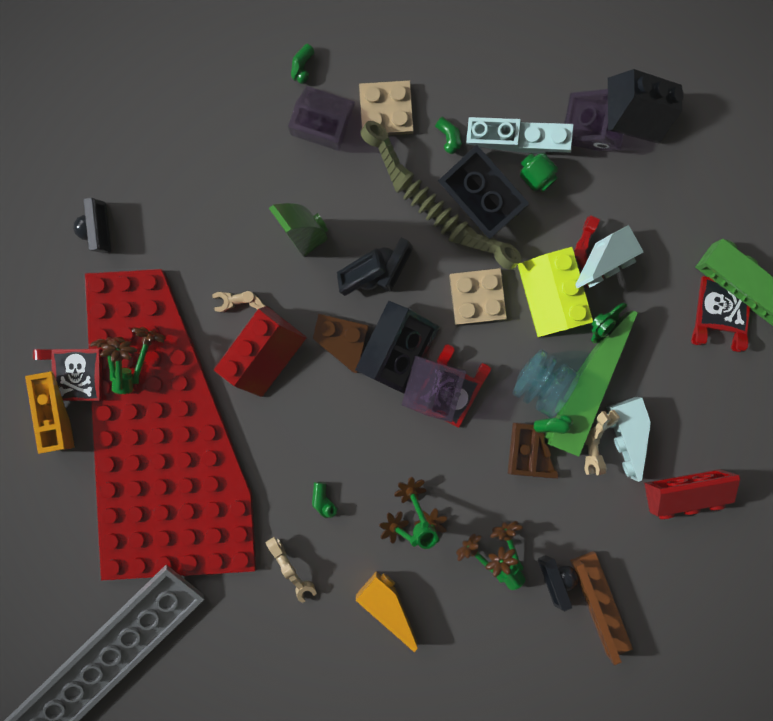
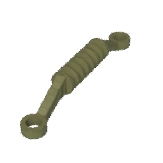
(462, 234)

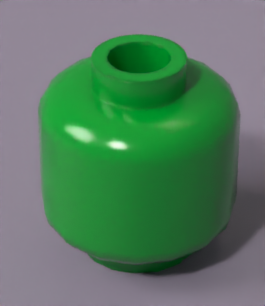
(538, 171)

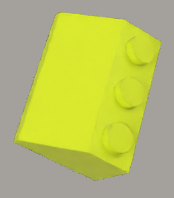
(553, 292)

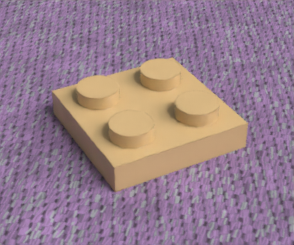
(388, 105)
(477, 296)

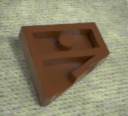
(341, 339)
(529, 453)

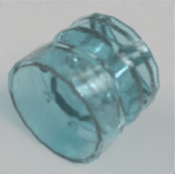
(550, 386)

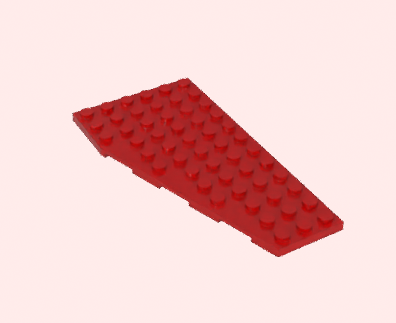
(162, 452)

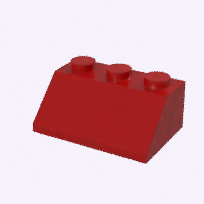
(260, 352)
(691, 493)

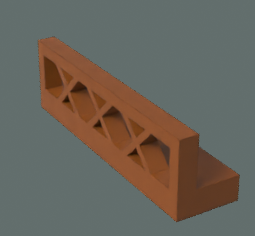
(601, 606)

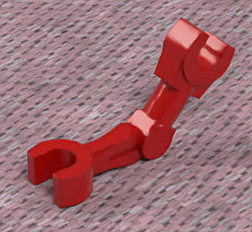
(580, 250)

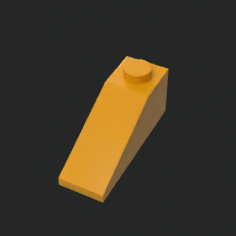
(48, 413)
(383, 603)

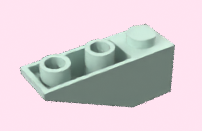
(608, 254)
(632, 435)

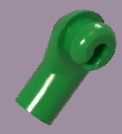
(298, 63)
(452, 135)
(554, 425)
(321, 502)

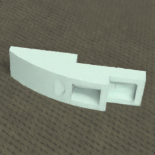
(519, 136)

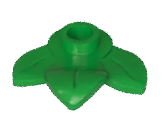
(605, 323)

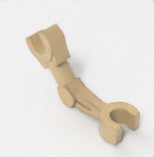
(231, 300)
(594, 462)
(278, 551)

